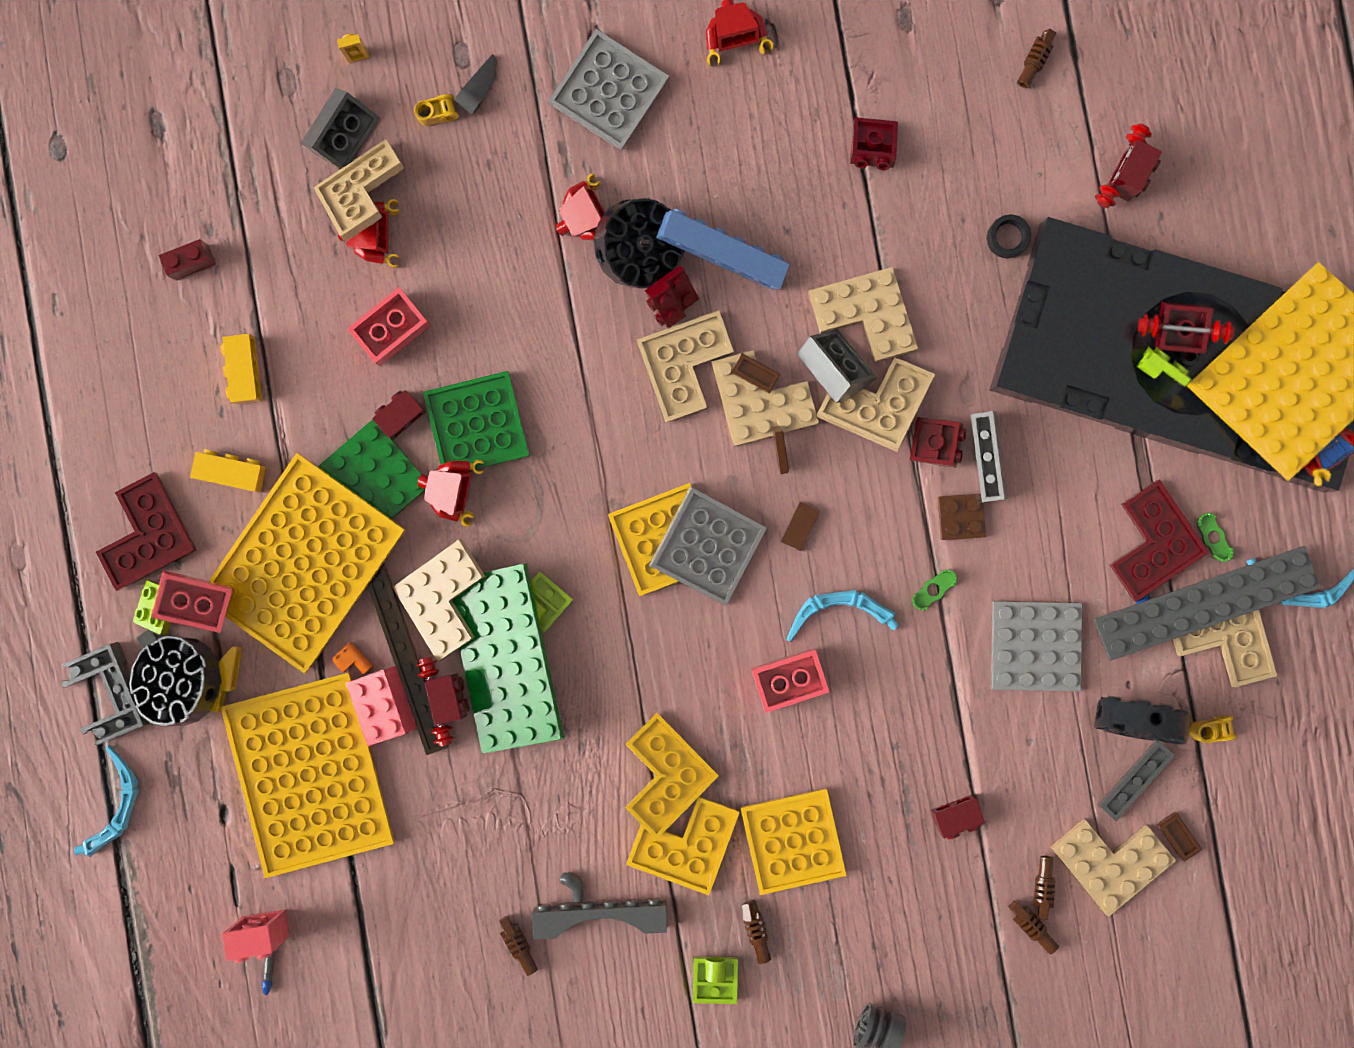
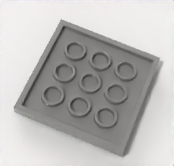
(608, 90)
(707, 546)
(1036, 646)

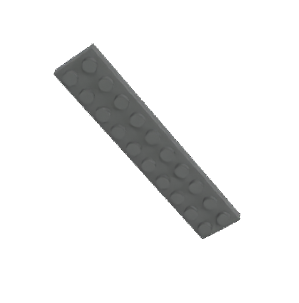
(1206, 603)

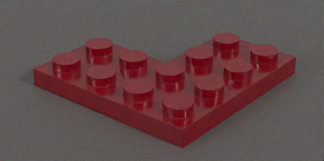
(157, 538)
(1168, 542)

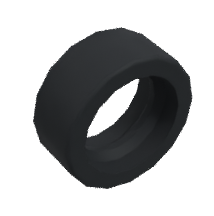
(1023, 227)

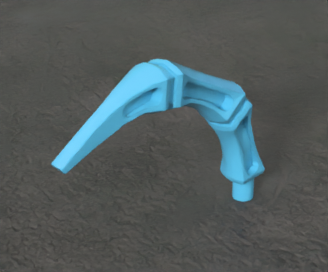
(849, 598)
(1319, 599)
(121, 820)

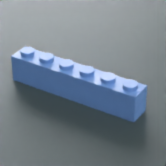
(722, 250)

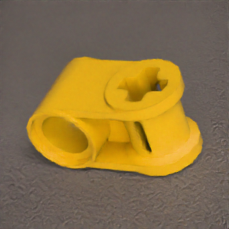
(438, 110)
(1217, 729)

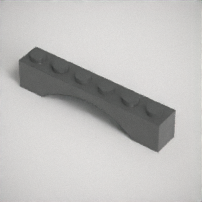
(645, 916)

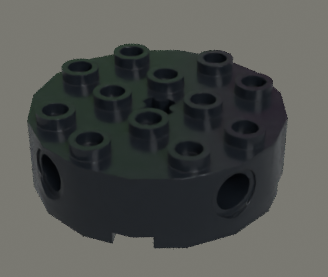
(619, 247)
(175, 681)
(1142, 720)

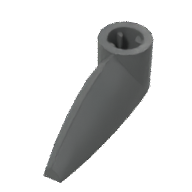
(477, 87)

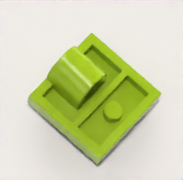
(1157, 361)
(549, 600)
(144, 609)
(715, 980)

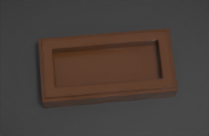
(755, 373)
(780, 449)
(800, 526)
(1179, 836)

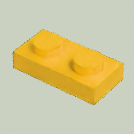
(353, 48)

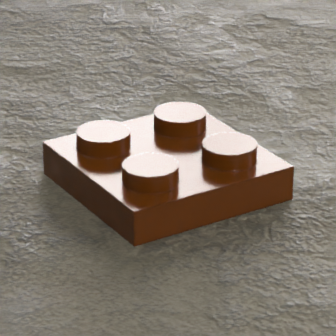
(961, 517)

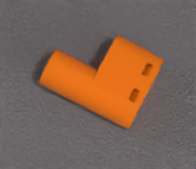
(351, 655)

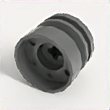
(879, 1031)

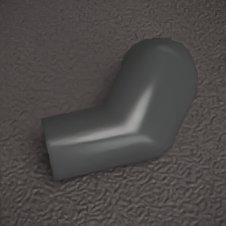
(575, 884)

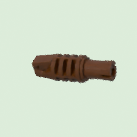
(1036, 57)
(1044, 887)
(1033, 927)
(756, 931)
(517, 945)

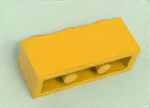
(241, 369)
(228, 471)

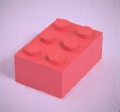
(389, 327)
(191, 601)
(790, 680)
(381, 705)
(255, 936)

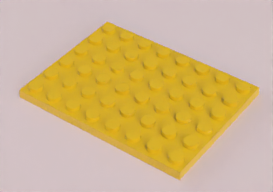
(1289, 374)
(304, 562)
(307, 776)

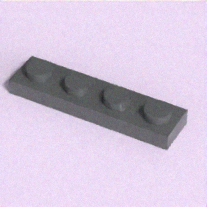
(1136, 780)

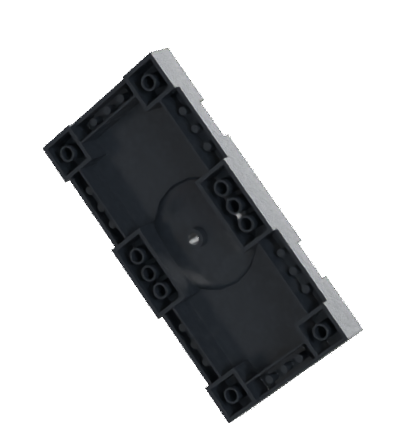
(1081, 346)

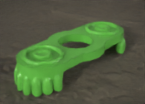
(1221, 549)
(944, 580)

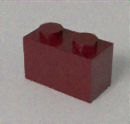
(187, 259)
(398, 414)
(958, 817)

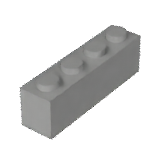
(989, 456)

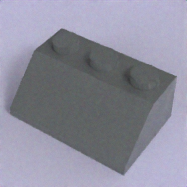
(340, 129)
(836, 365)

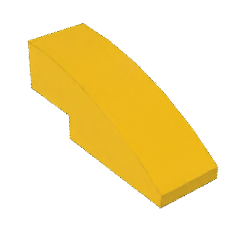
(229, 671)

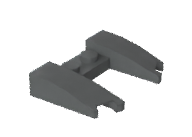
(109, 664)

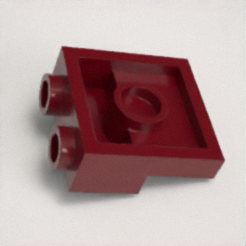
(874, 143)
(671, 297)
(937, 442)

